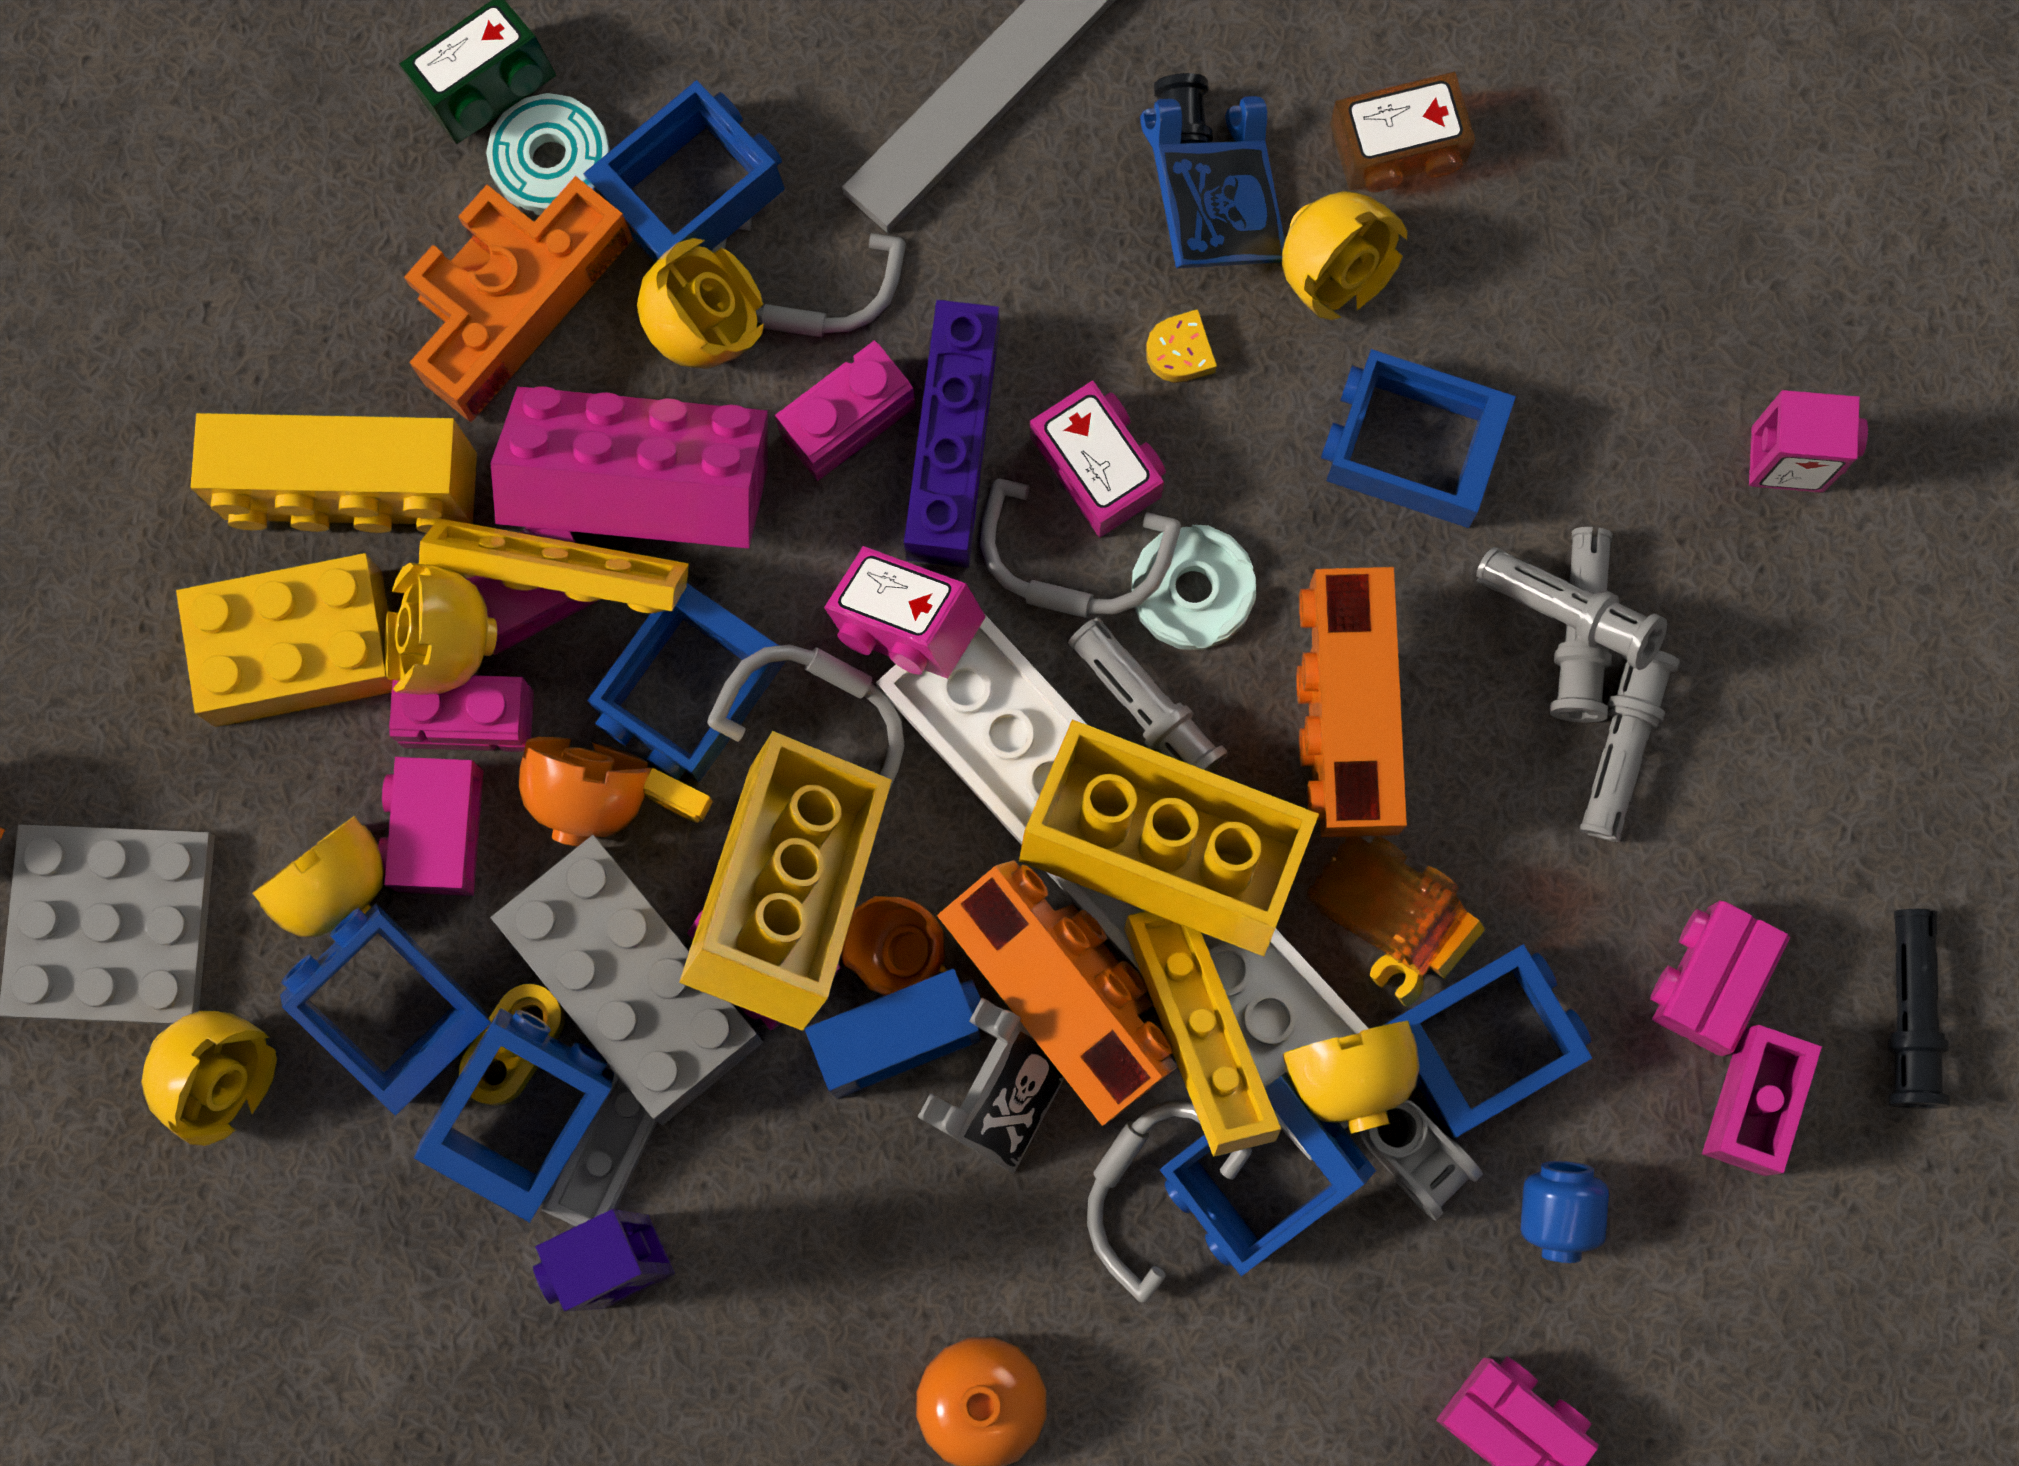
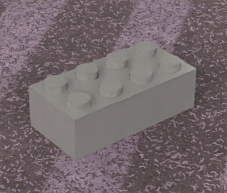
(619, 980)

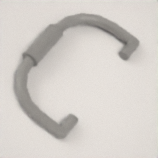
(817, 323)
(1062, 598)
(827, 668)
(1111, 1171)

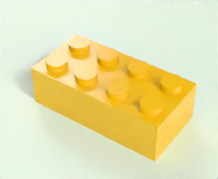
(333, 470)
(1167, 837)
(787, 882)

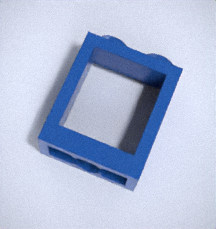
(660, 139)
(1434, 388)
(639, 654)
(1565, 1028)
(895, 1033)
(428, 1054)
(483, 1168)
(1226, 1231)

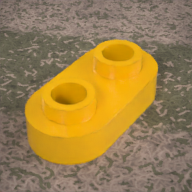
(518, 1069)

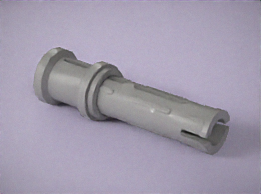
(1595, 617)
(1580, 664)
(1633, 716)
(1165, 723)

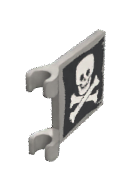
(1006, 1095)

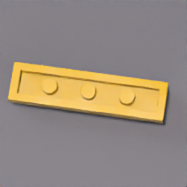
(574, 568)
(1202, 1034)

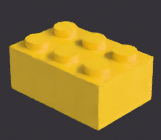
(285, 640)

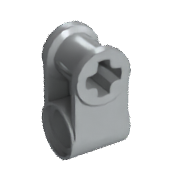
(1422, 1159)

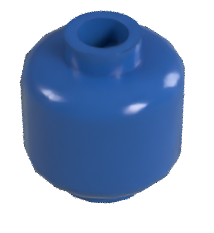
(1564, 1210)

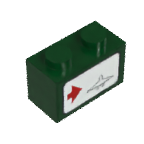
(478, 69)

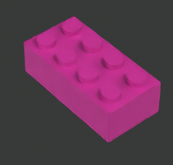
(630, 467)

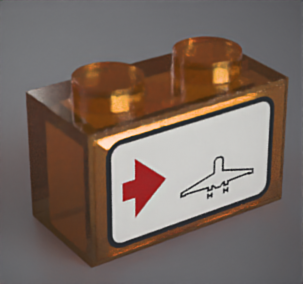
(1402, 132)

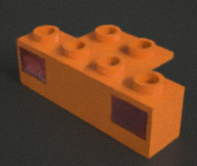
(509, 288)
(1353, 703)
(1063, 987)

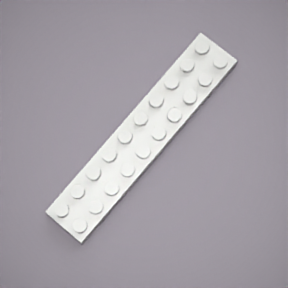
(1000, 735)

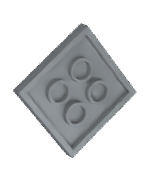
(106, 924)

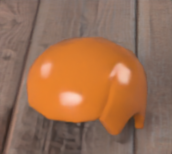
(893, 944)

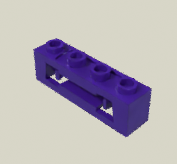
(952, 433)
(601, 1261)

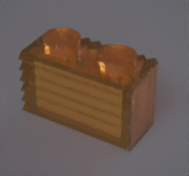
(1389, 902)

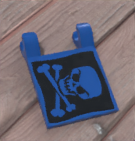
(1217, 193)

